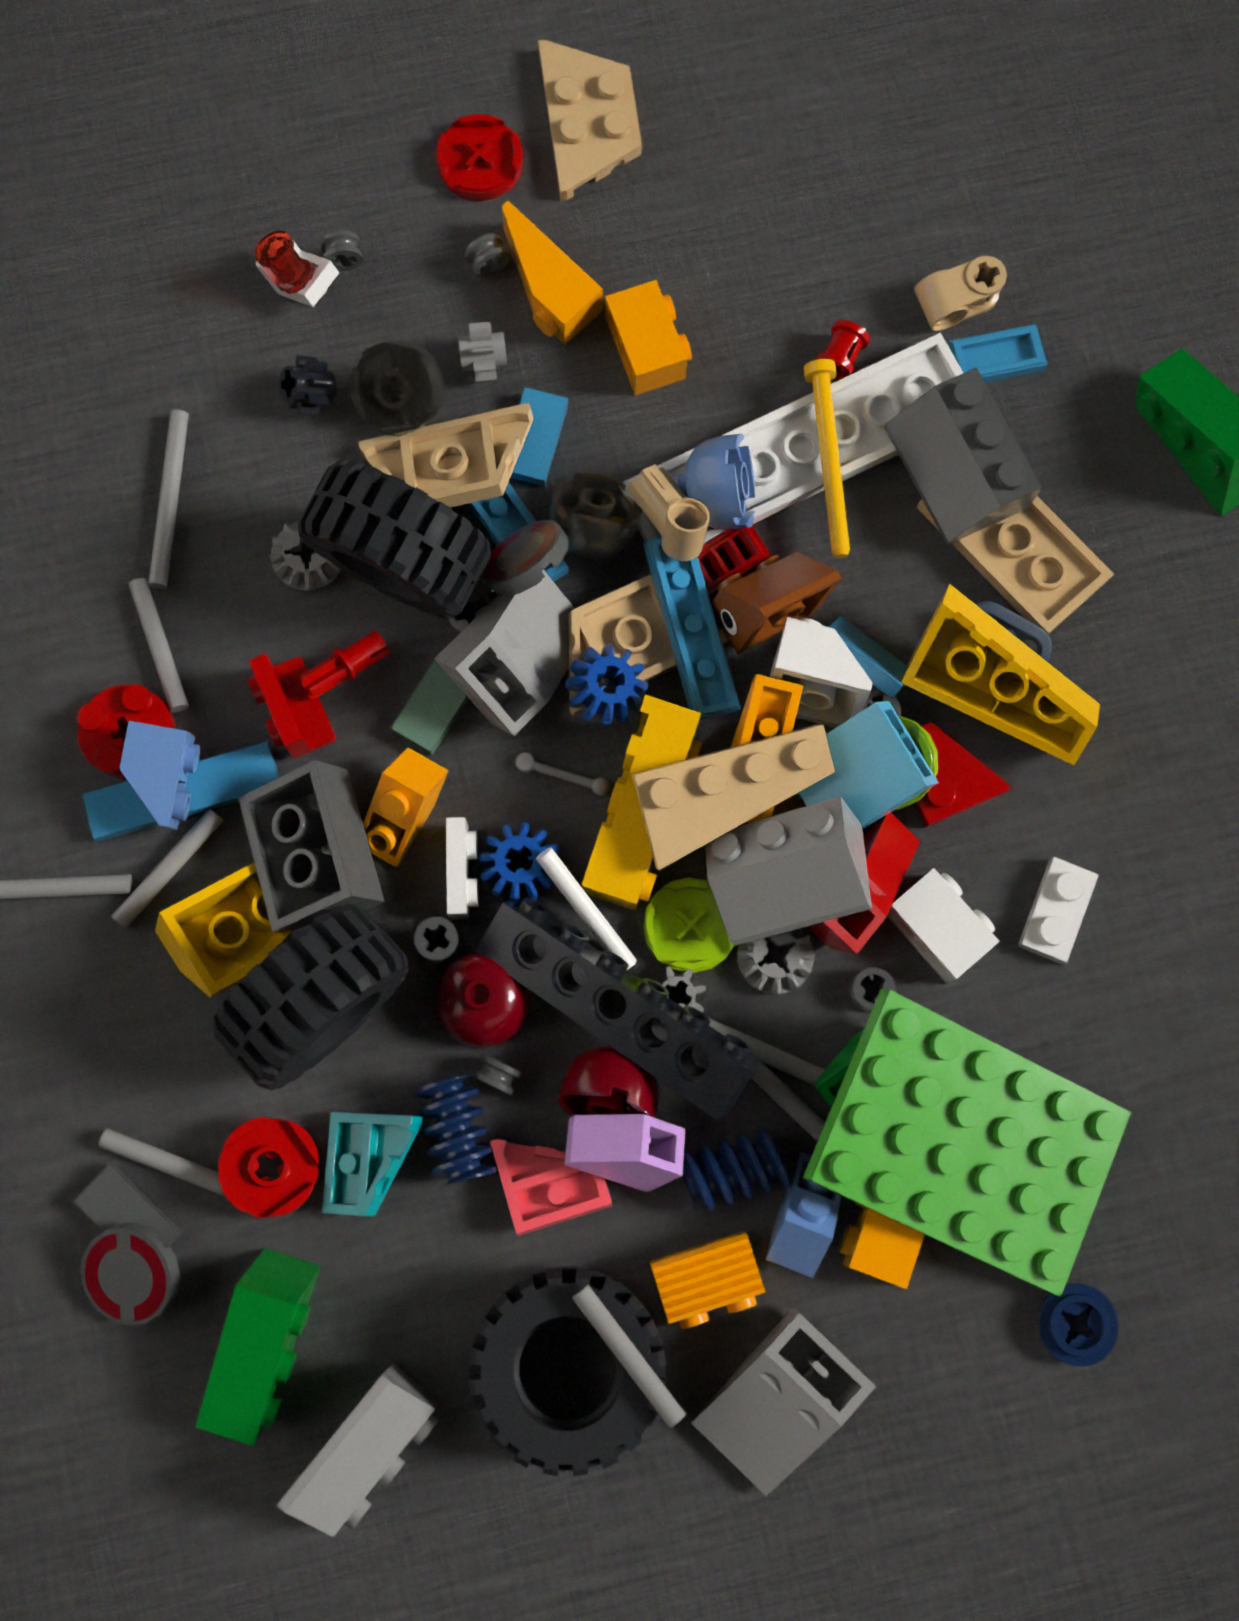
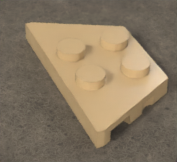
(588, 114)
(456, 458)
(627, 620)

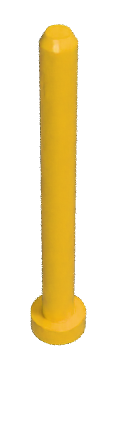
(820, 374)

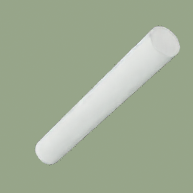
(584, 905)

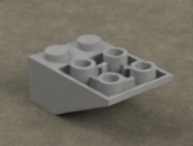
(512, 655)
(783, 1402)

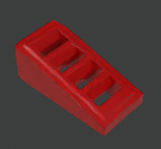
(727, 542)

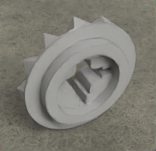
(292, 569)
(771, 977)

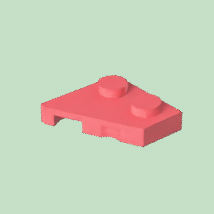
(543, 1188)

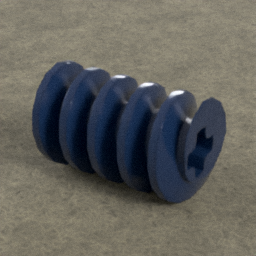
(454, 1130)
(735, 1169)

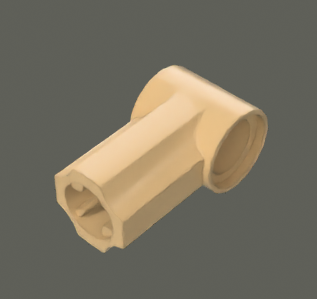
(676, 517)

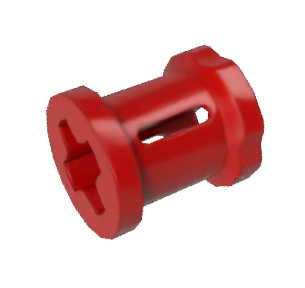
(845, 346)

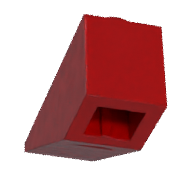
(888, 857)

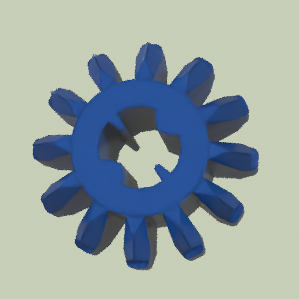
(622, 675)
(501, 862)

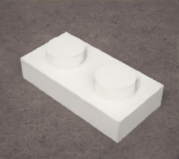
(460, 848)
(1058, 910)

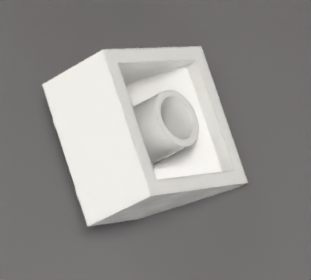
(830, 674)

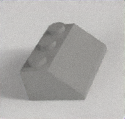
(789, 871)
(362, 1453)

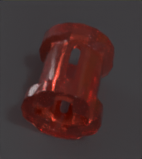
(277, 254)

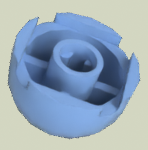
(722, 480)

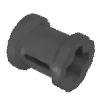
(435, 926)

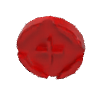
(479, 157)

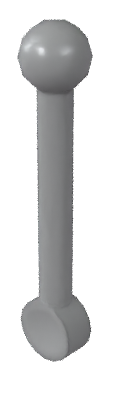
(526, 763)

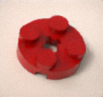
(106, 712)
(272, 1138)

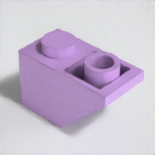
(626, 1149)

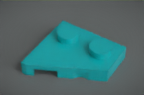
(364, 1159)

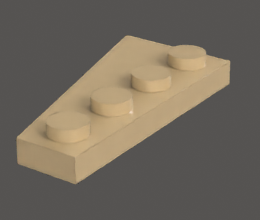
(718, 791)

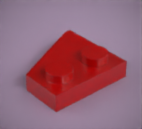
(961, 779)

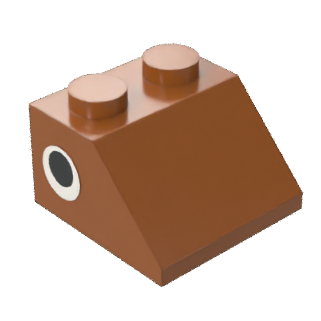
(759, 604)

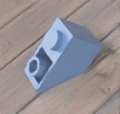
(158, 767)
(803, 1223)

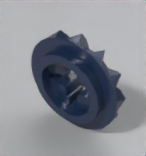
(1100, 1319)

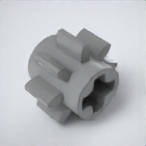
(482, 351)
(690, 992)

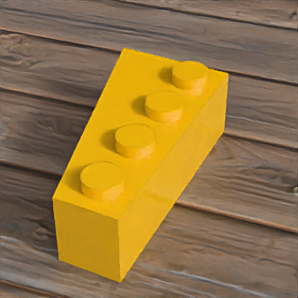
(999, 680)
(622, 850)

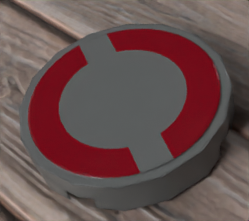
(521, 557)
(130, 1274)

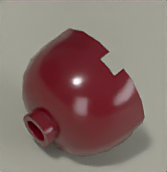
(480, 1002)
(608, 1084)

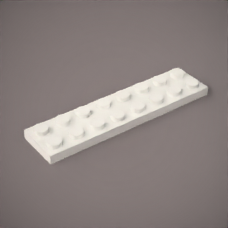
(787, 441)

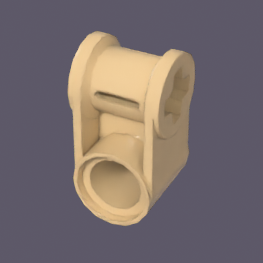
(955, 295)

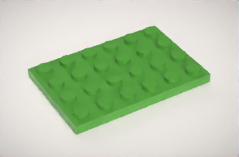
(968, 1143)

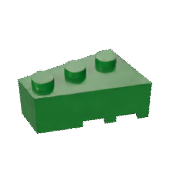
(1197, 424)
(257, 1347)

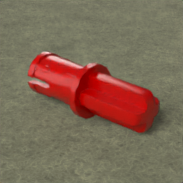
(343, 665)

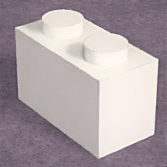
(943, 925)

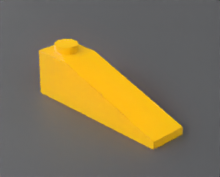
(219, 931)

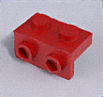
(295, 718)

